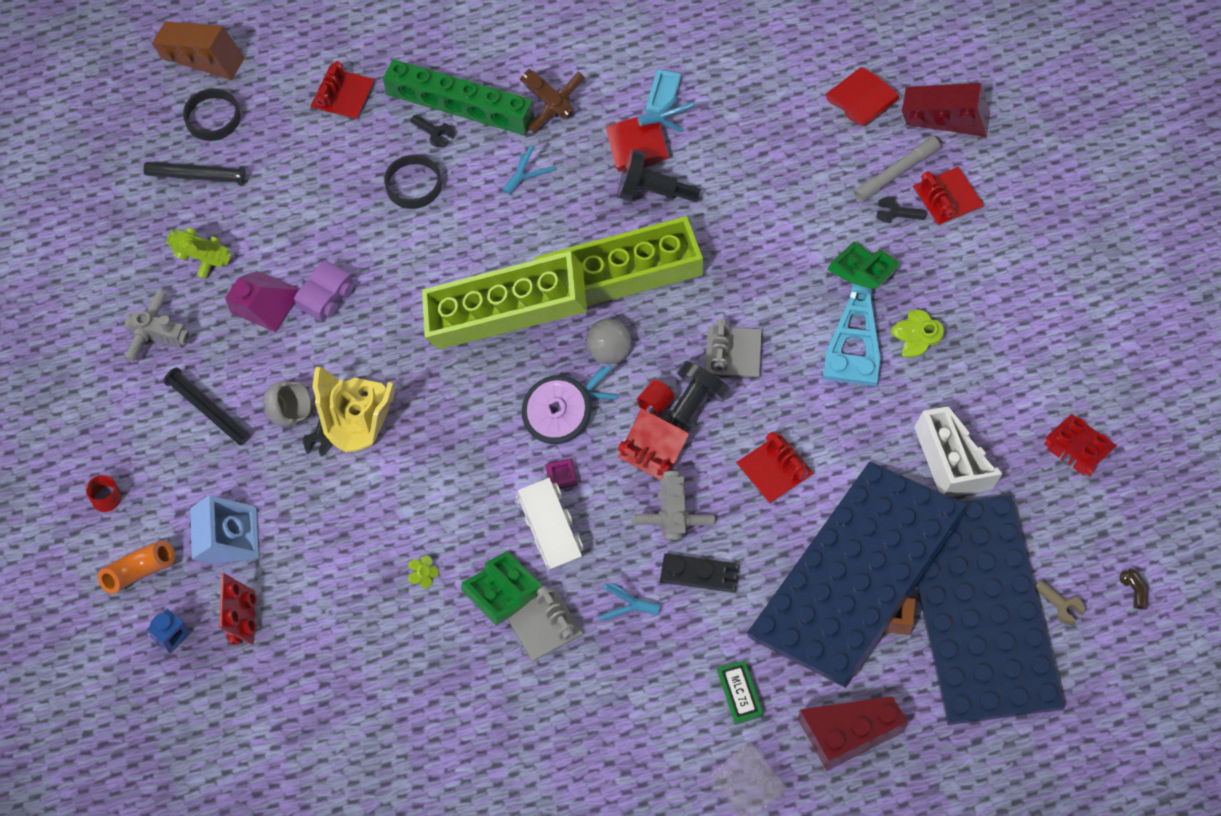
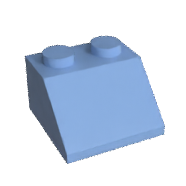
(223, 531)

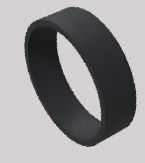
(209, 94)
(410, 160)

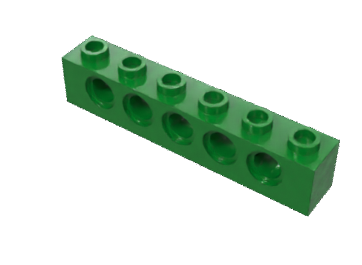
(458, 97)

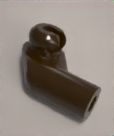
(1139, 585)

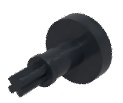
(636, 176)
(700, 386)

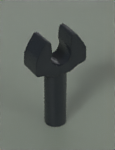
(434, 131)
(896, 211)
(318, 436)

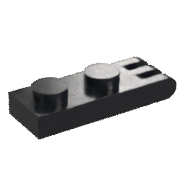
(699, 573)

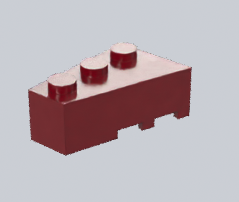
(947, 108)
(851, 728)

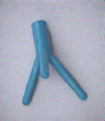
(665, 112)
(519, 176)
(599, 375)
(636, 604)

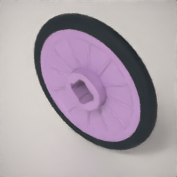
(564, 424)

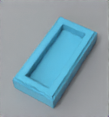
(663, 90)

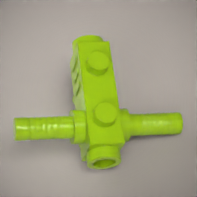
(188, 244)

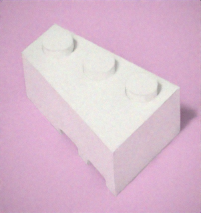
(952, 456)
(549, 524)

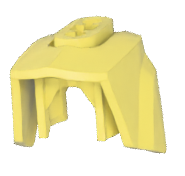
(339, 408)

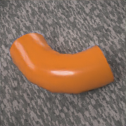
(136, 566)

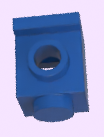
(164, 628)

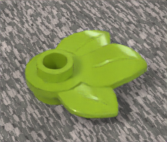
(914, 333)

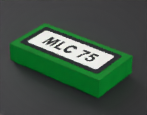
(739, 692)

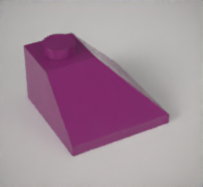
(261, 299)

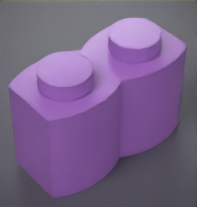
(324, 291)

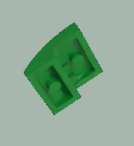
(862, 267)
(501, 588)

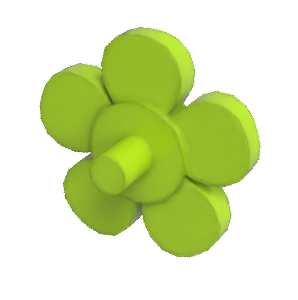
(423, 571)

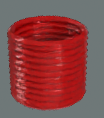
(657, 395)
(110, 502)

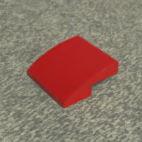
(862, 96)
(629, 135)

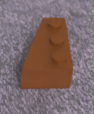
(199, 47)

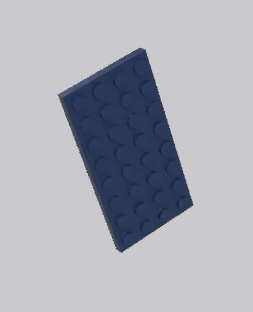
(857, 573)
(987, 620)

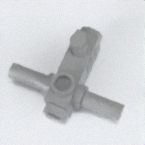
(148, 326)
(672, 517)

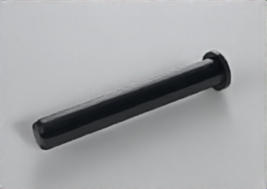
(195, 172)
(206, 406)

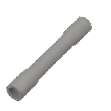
(918, 154)

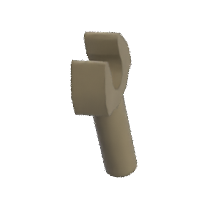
(1061, 603)

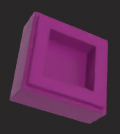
(562, 473)

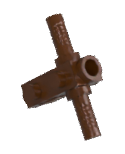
(554, 101)

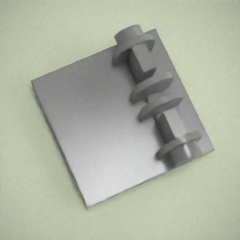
(733, 350)
(544, 624)

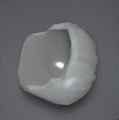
(608, 341)
(287, 403)

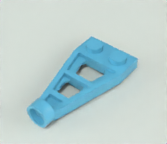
(850, 367)

